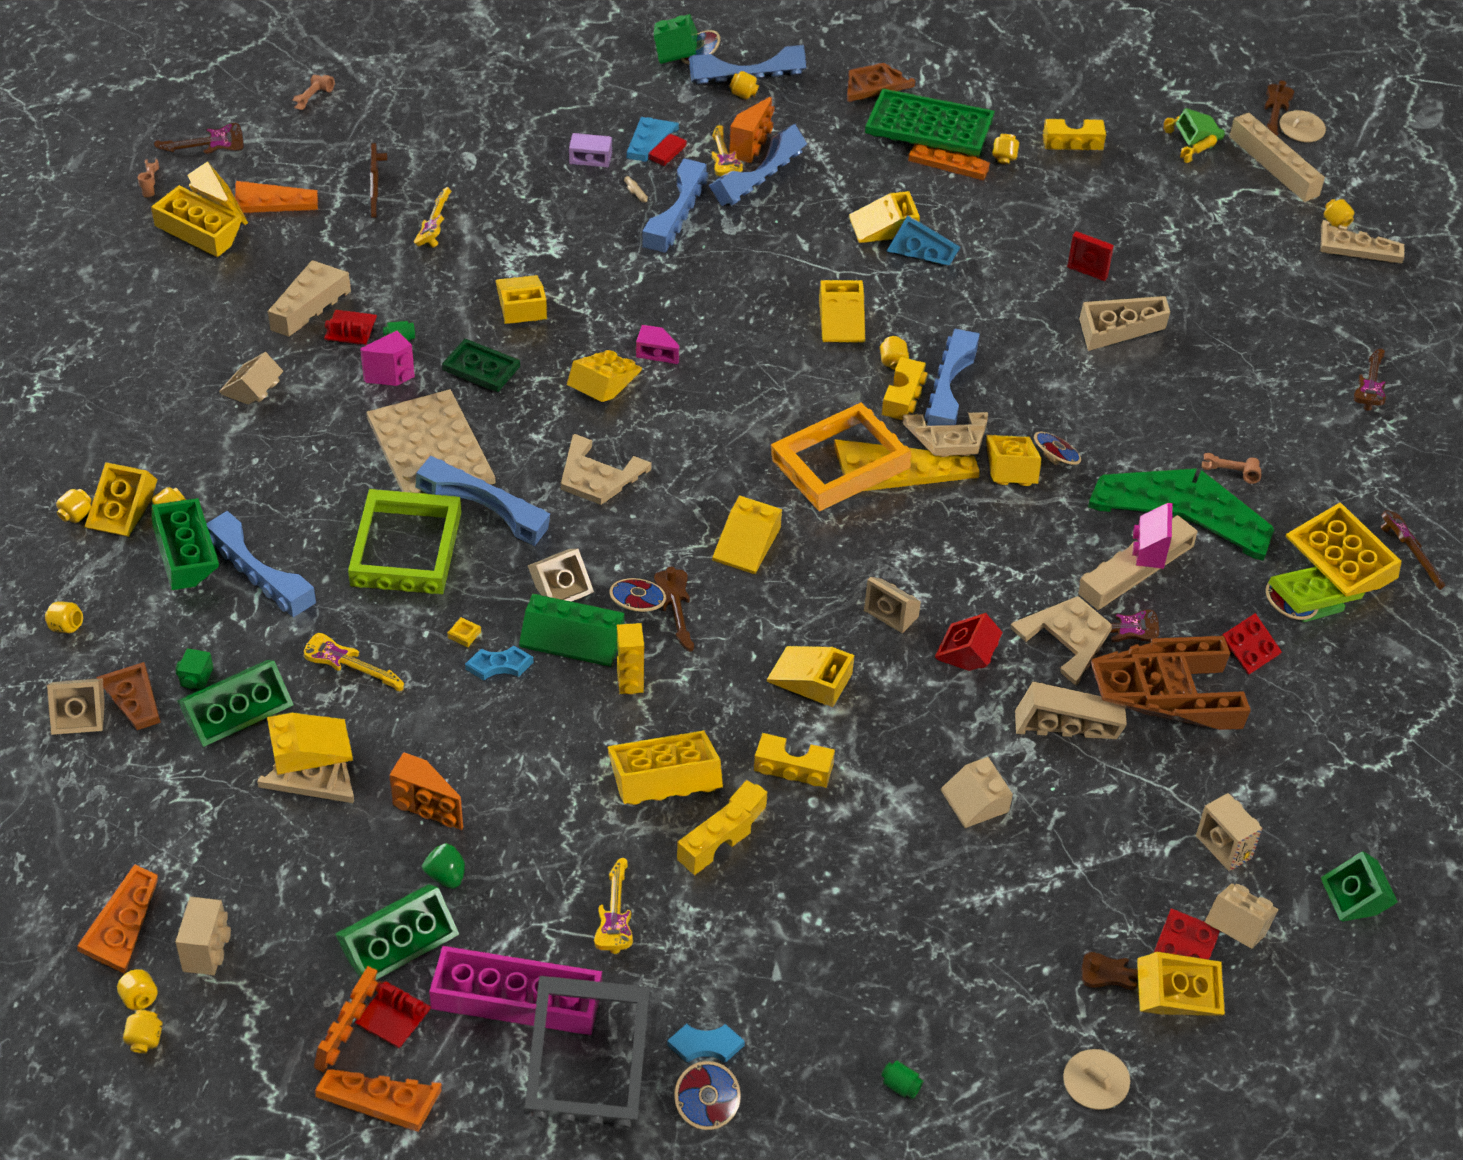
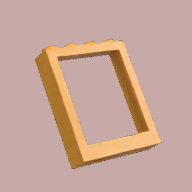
(828, 494)

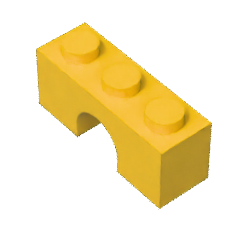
(1060, 136)
(906, 388)
(630, 658)
(811, 768)
(698, 847)

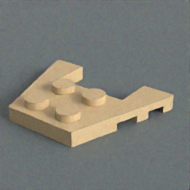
(949, 439)
(594, 479)
(1074, 626)

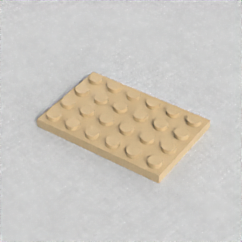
(425, 428)

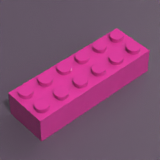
(508, 989)

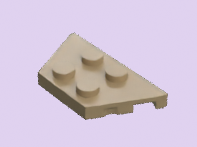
(322, 782)

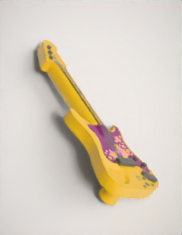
(724, 162)
(431, 228)
(325, 650)
(614, 929)

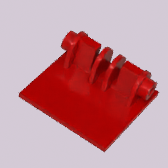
(350, 327)
(1251, 643)
(1187, 936)
(393, 1014)

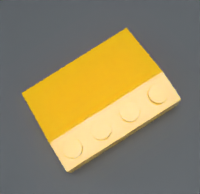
(1346, 551)
(665, 767)

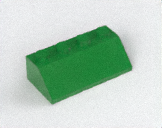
(184, 542)
(571, 630)
(235, 702)
(398, 932)

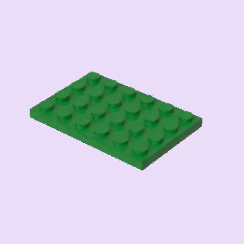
(930, 122)

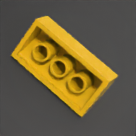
(196, 220)

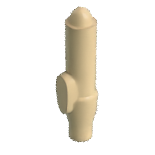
(633, 188)

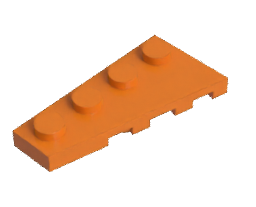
(949, 161)
(272, 198)
(120, 921)
(327, 1050)
(391, 1101)

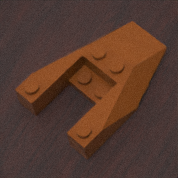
(1160, 683)

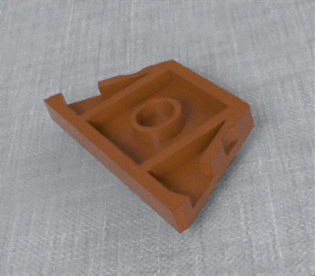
(870, 81)

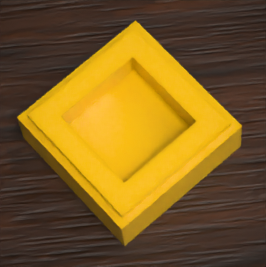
(464, 632)

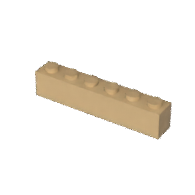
(1277, 157)
(1121, 572)

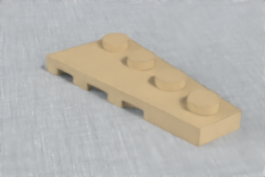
(1351, 244)

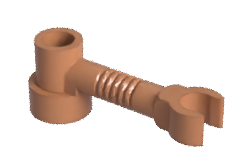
(318, 82)
(146, 179)
(1250, 469)

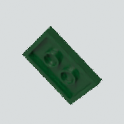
(481, 365)

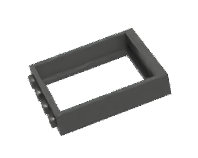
(593, 1113)

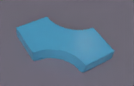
(510, 661)
(695, 1043)

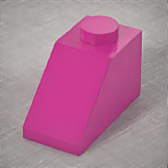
(656, 345)

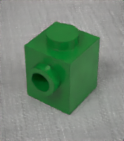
(194, 669)

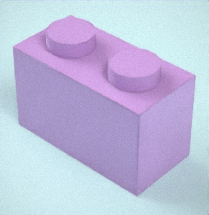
(590, 150)

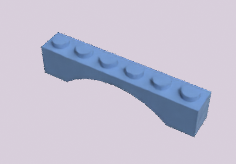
(708, 67)
(782, 147)
(661, 229)
(960, 354)
(523, 518)
(287, 589)

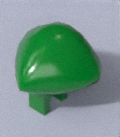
(445, 866)

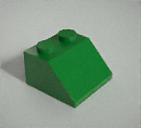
(675, 38)
(1359, 888)

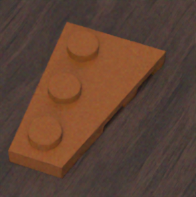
(133, 695)

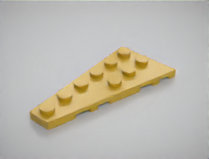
(924, 465)

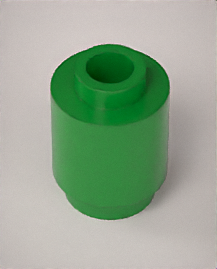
(403, 327)
(902, 1079)

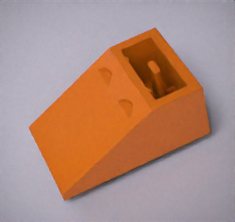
(751, 130)
(424, 791)

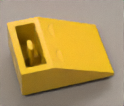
(883, 217)
(522, 299)
(842, 310)
(602, 374)
(813, 672)

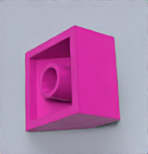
(388, 360)
(1153, 537)

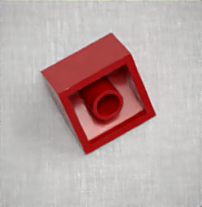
(970, 643)

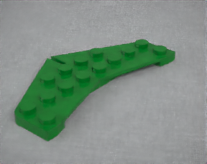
(1198, 502)

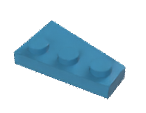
(648, 136)
(922, 242)

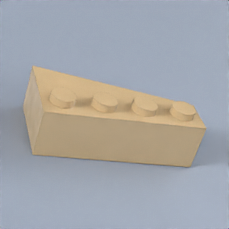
(307, 297)
(1122, 319)
(1069, 712)

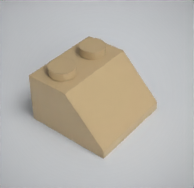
(253, 380)
(562, 576)
(891, 604)
(76, 706)
(977, 793)

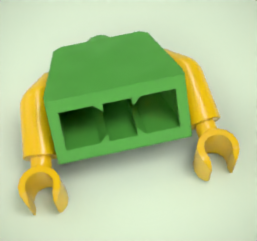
(1197, 129)

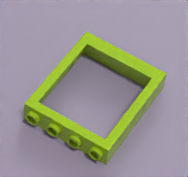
(403, 578)

